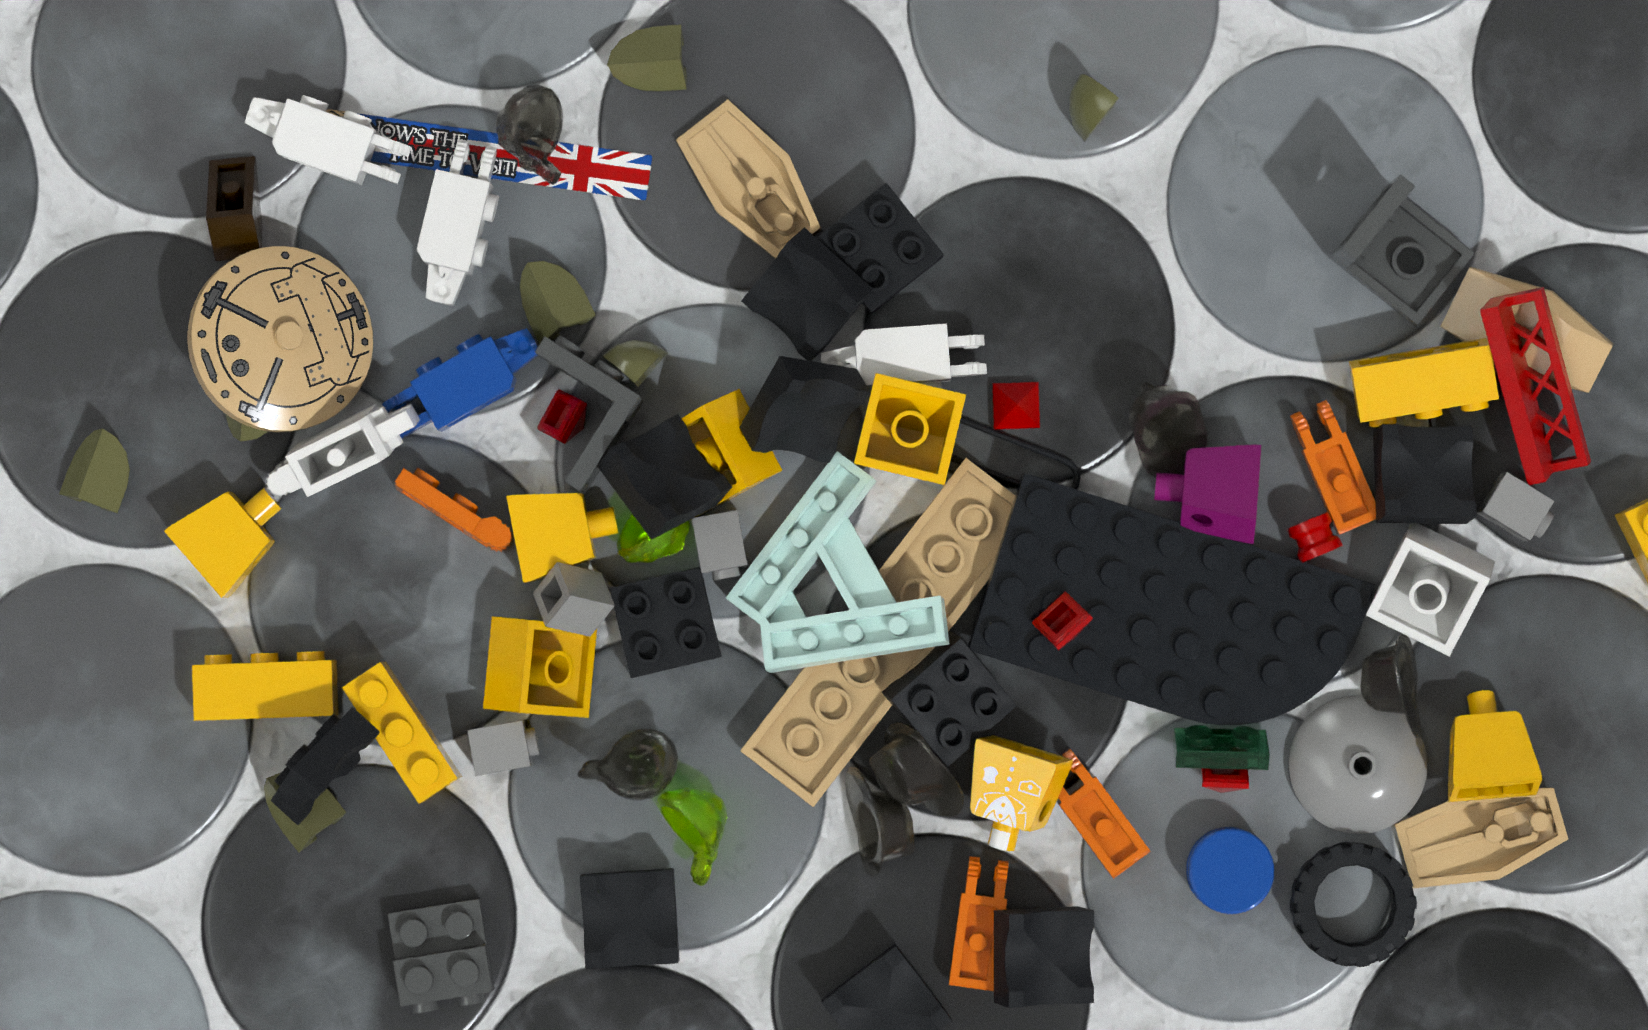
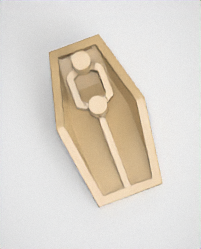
(748, 178)
(1580, 342)
(1479, 838)

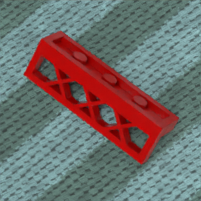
(1518, 390)

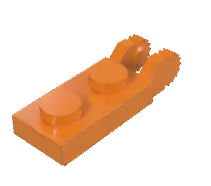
(1336, 472)
(455, 511)
(1101, 822)
(974, 936)

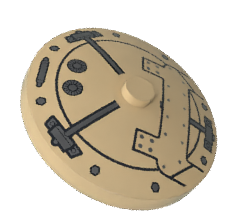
(280, 339)

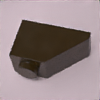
(233, 207)

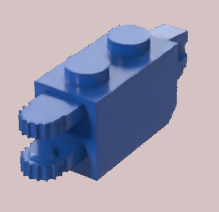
(467, 381)

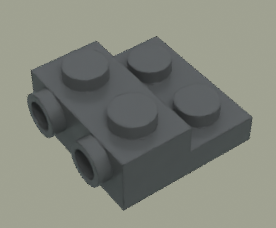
(441, 955)

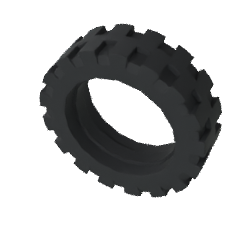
(1399, 920)

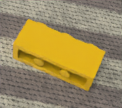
(1424, 382)
(265, 687)
(403, 732)

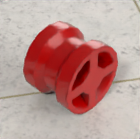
(1314, 537)

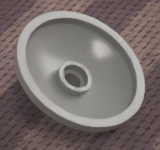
(1324, 770)

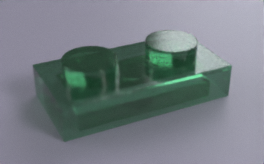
(1221, 748)

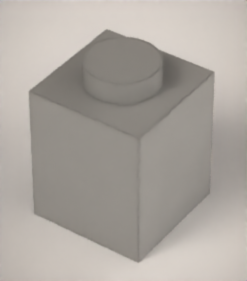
(1517, 508)
(720, 544)
(573, 599)
(502, 747)

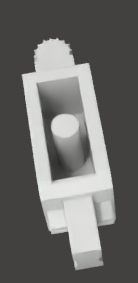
(324, 140)
(455, 223)
(907, 354)
(341, 450)

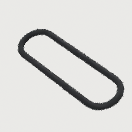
(1076, 481)

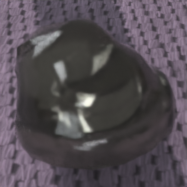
(531, 129)
(636, 765)

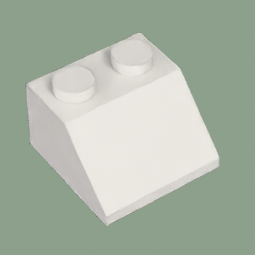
(1431, 588)

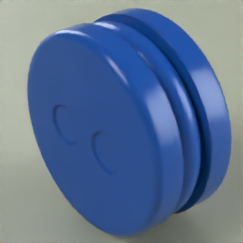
(1230, 870)

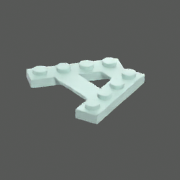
(874, 620)

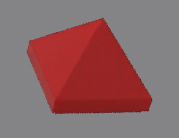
(1016, 405)
(563, 417)
(1062, 621)
(1225, 779)

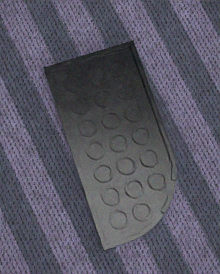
(1174, 611)

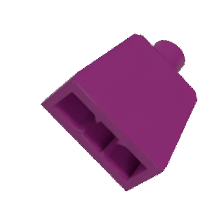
(1216, 491)

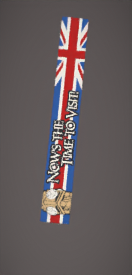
(580, 166)

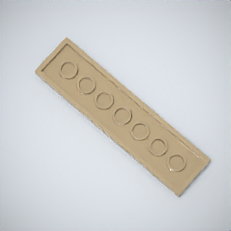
(840, 703)

